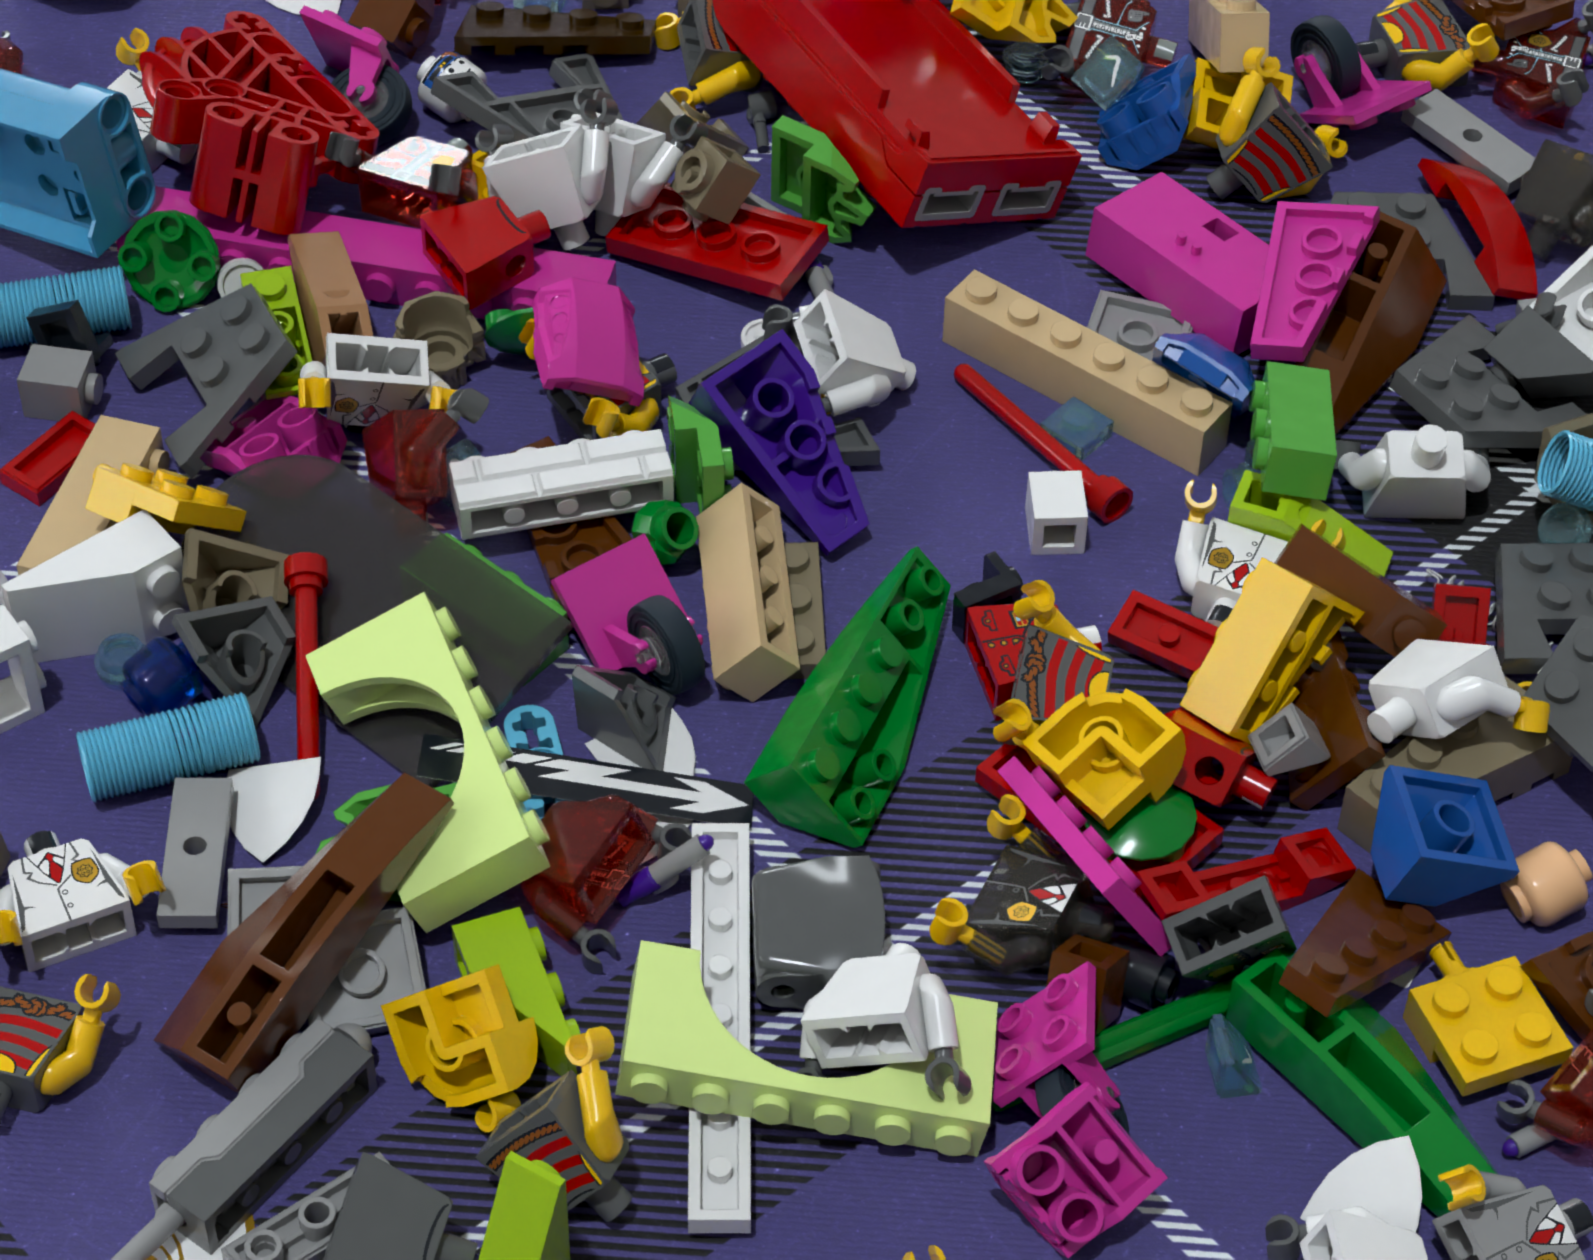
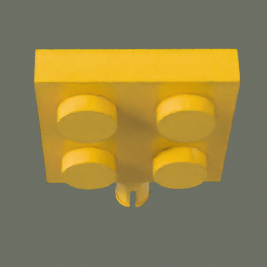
(165, 496)
(1484, 1022)

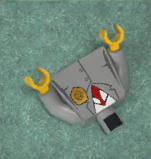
(1505, 1221)

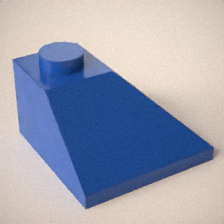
(1438, 837)

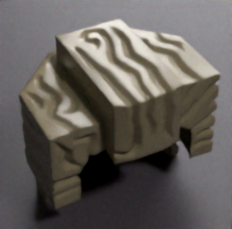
(450, 332)

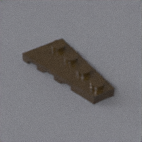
(552, 31)

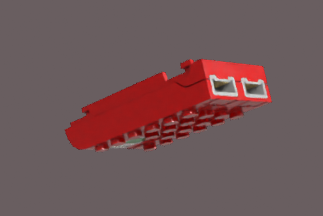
(909, 106)

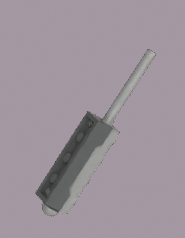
(259, 1138)

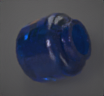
(161, 677)

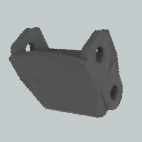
(811, 922)

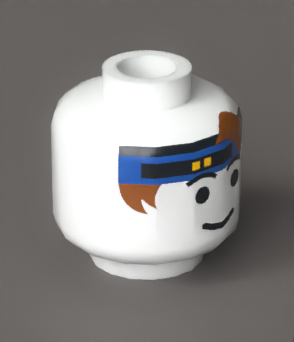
(445, 64)

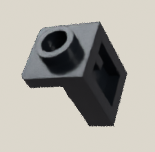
(67, 327)
(999, 587)

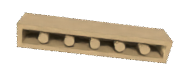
(1071, 360)

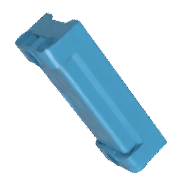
(70, 163)

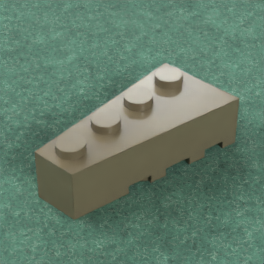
(1478, 750)

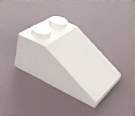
(102, 587)

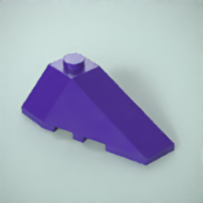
(784, 440)

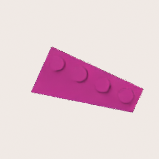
(1305, 272)
(1086, 849)

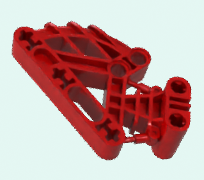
(256, 119)

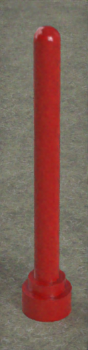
(1104, 495)
(306, 578)

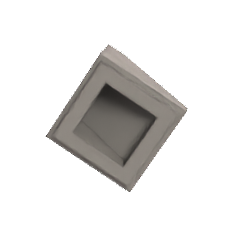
(1288, 742)

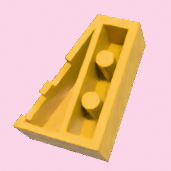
(1265, 649)

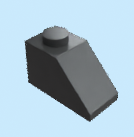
(1539, 359)

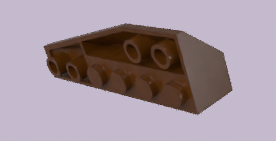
(1377, 317)
(298, 940)

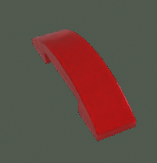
(1507, 253)
(1297, 870)

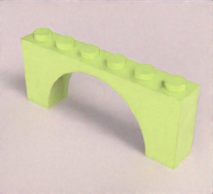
(487, 835)
(687, 1058)

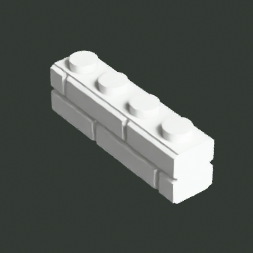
(560, 483)

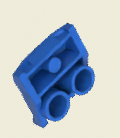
(1149, 117)
(1207, 365)

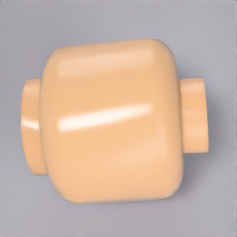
(1548, 884)

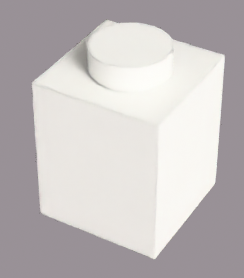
(1056, 512)

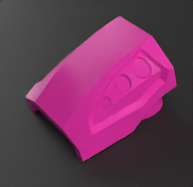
(587, 340)
(276, 430)
(1075, 1172)

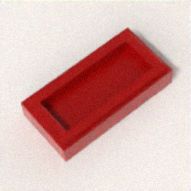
(46, 462)

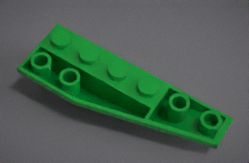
(856, 712)
(1355, 1073)

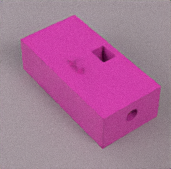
(1182, 256)

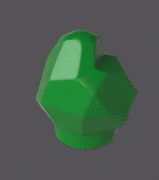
(668, 528)

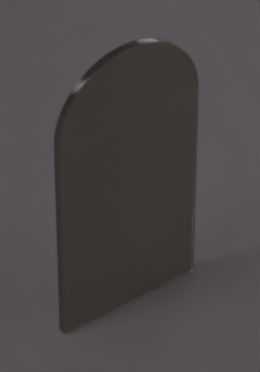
(377, 561)

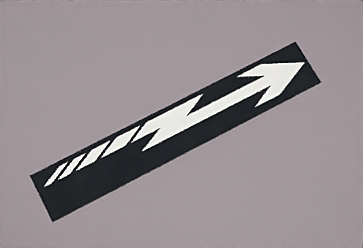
(590, 779)

